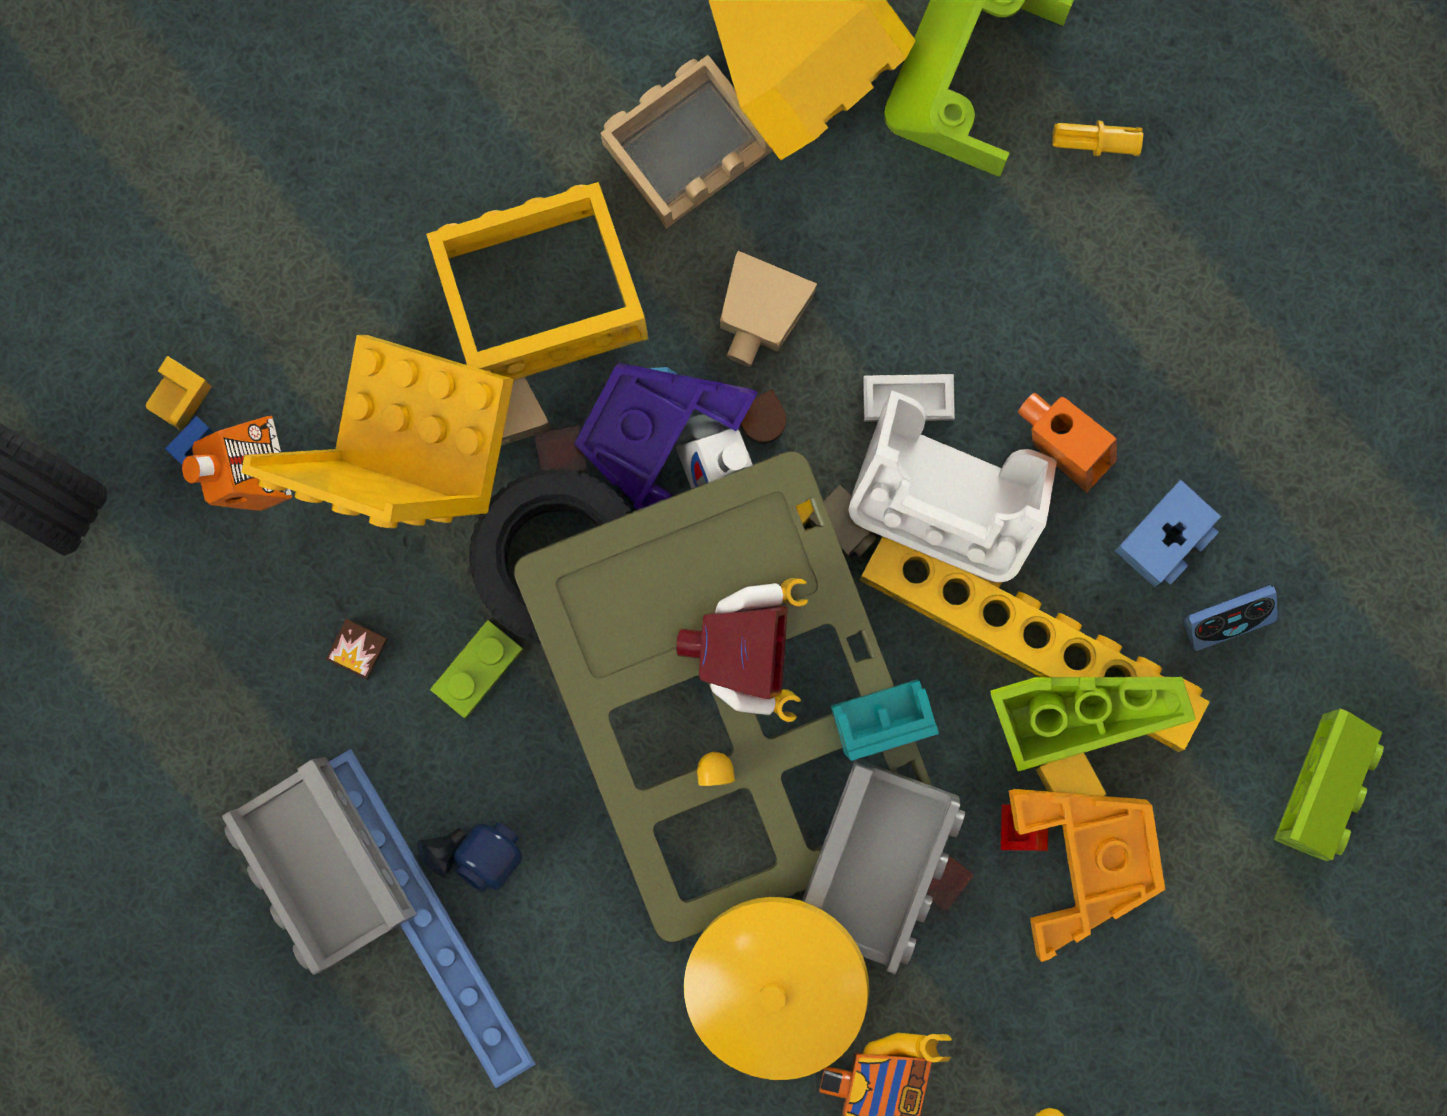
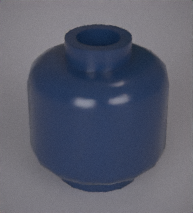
(487, 856)

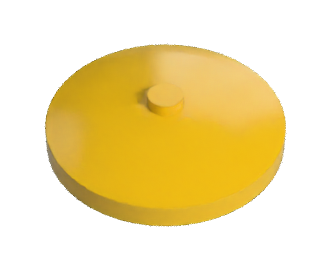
(776, 988)

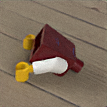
(745, 648)

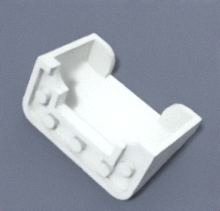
(949, 500)

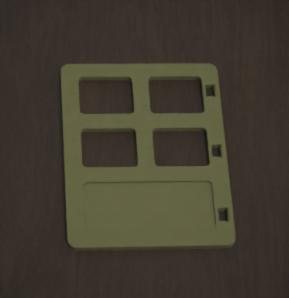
(610, 631)

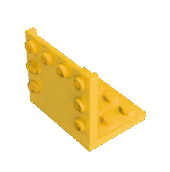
(410, 442)

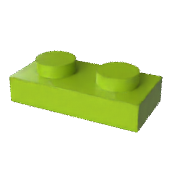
(476, 669)

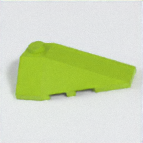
(1073, 715)

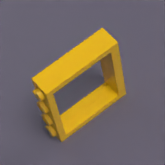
(556, 345)

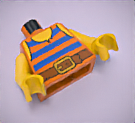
(887, 1076)

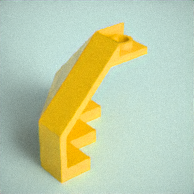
(806, 60)

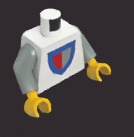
(710, 450)

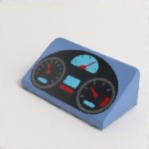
(1232, 618)

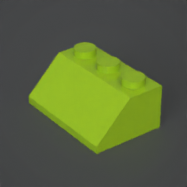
(1330, 785)

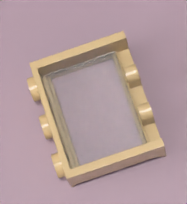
(684, 140)

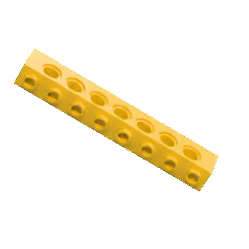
(886, 575)

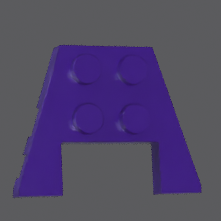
(642, 419)

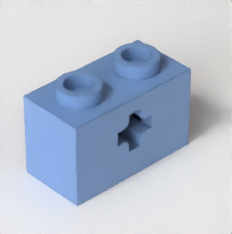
(1177, 509)

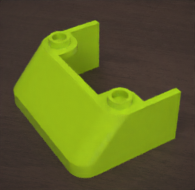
(921, 101)

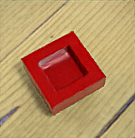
(1013, 841)

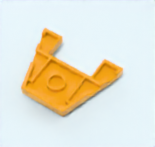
(1109, 859)

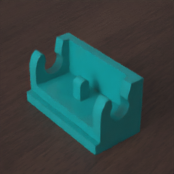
(884, 720)

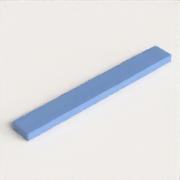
(438, 939)

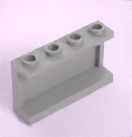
(883, 858)
(318, 866)

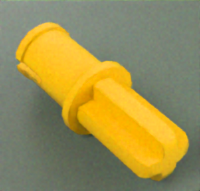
(1098, 138)

